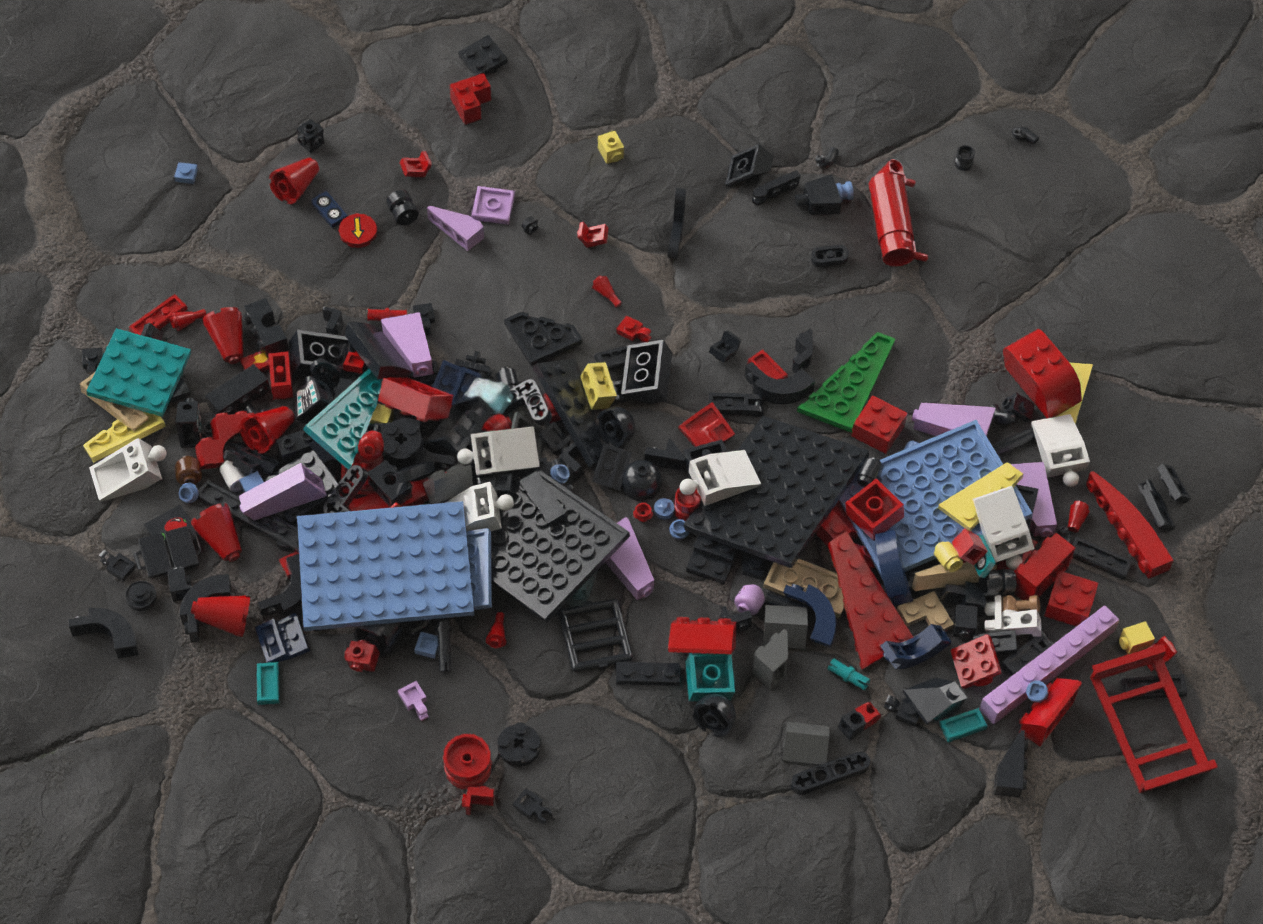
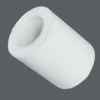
(231, 476)

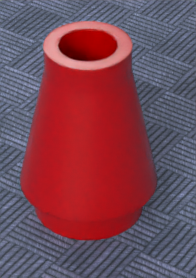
(1077, 515)

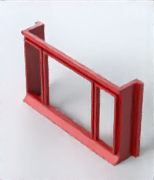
(1132, 661)

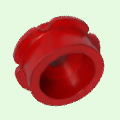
(643, 507)

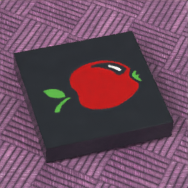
(170, 520)

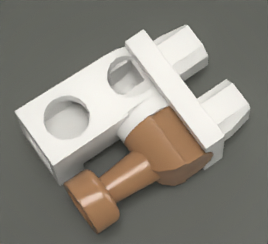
(1010, 617)

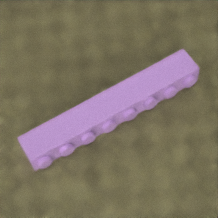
(1049, 663)

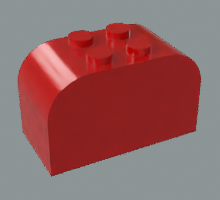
(1043, 373)

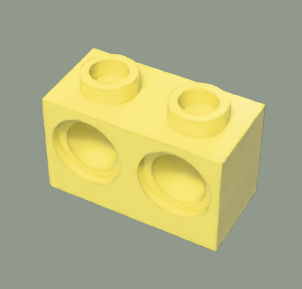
(598, 386)

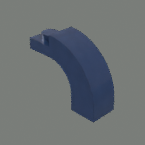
(892, 567)
(826, 625)
(917, 649)

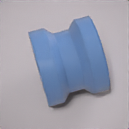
(845, 190)

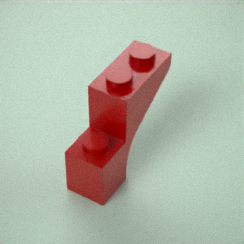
(224, 427)

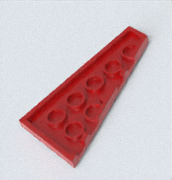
(866, 604)

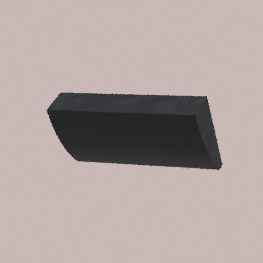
(376, 351)

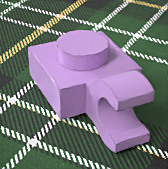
(414, 698)

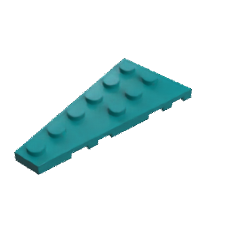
(346, 419)

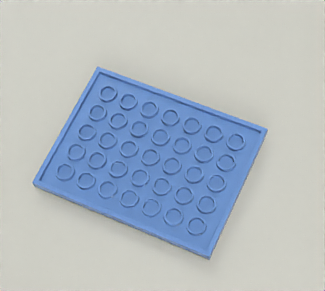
(923, 480)
(384, 566)

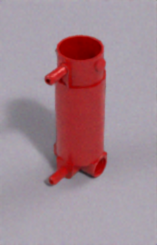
(893, 215)

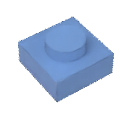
(186, 173)
(427, 645)

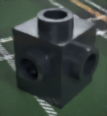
(310, 135)

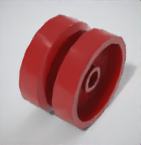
(467, 761)

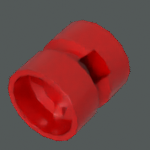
(686, 504)

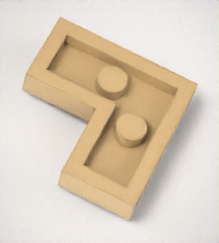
(927, 608)

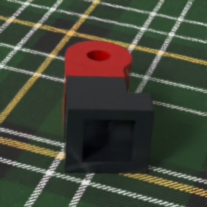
(858, 720)

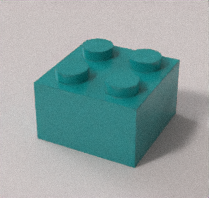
(709, 675)

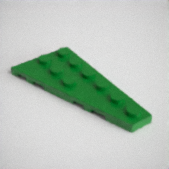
(848, 389)

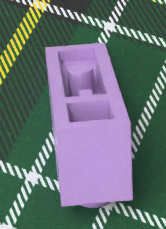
(457, 226)

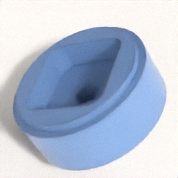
(664, 508)
(1037, 691)

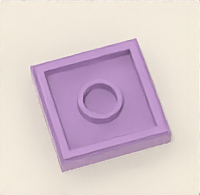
(493, 205)

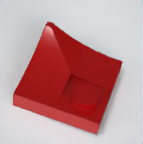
(706, 427)

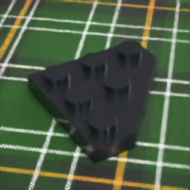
(541, 336)

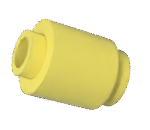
(948, 556)

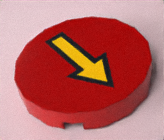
(357, 230)

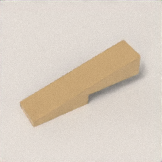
(128, 416)
(938, 577)

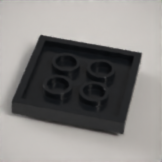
(314, 463)

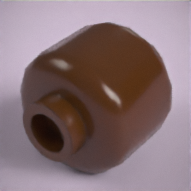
(188, 470)

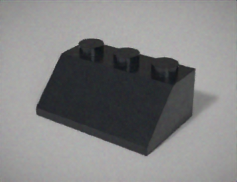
(647, 372)

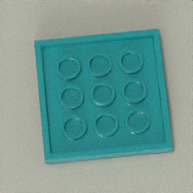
(139, 372)

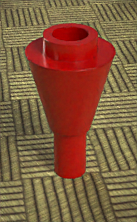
(603, 287)
(182, 319)
(496, 636)

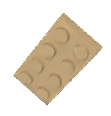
(802, 575)

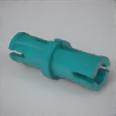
(848, 674)

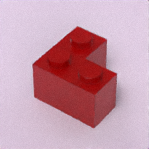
(468, 96)

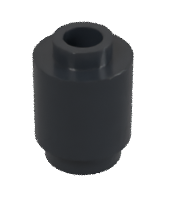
(507, 376)
(869, 471)

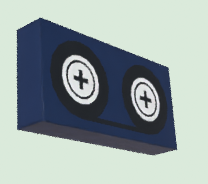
(328, 209)

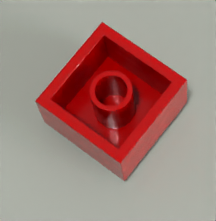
(879, 424)
(874, 509)
(1071, 599)

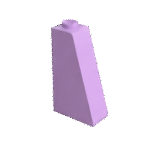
(409, 340)
(941, 418)
(282, 492)
(1043, 518)
(631, 566)

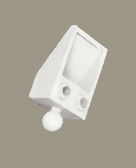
(1061, 448)
(506, 450)
(127, 470)
(723, 475)
(476, 509)
(1003, 526)

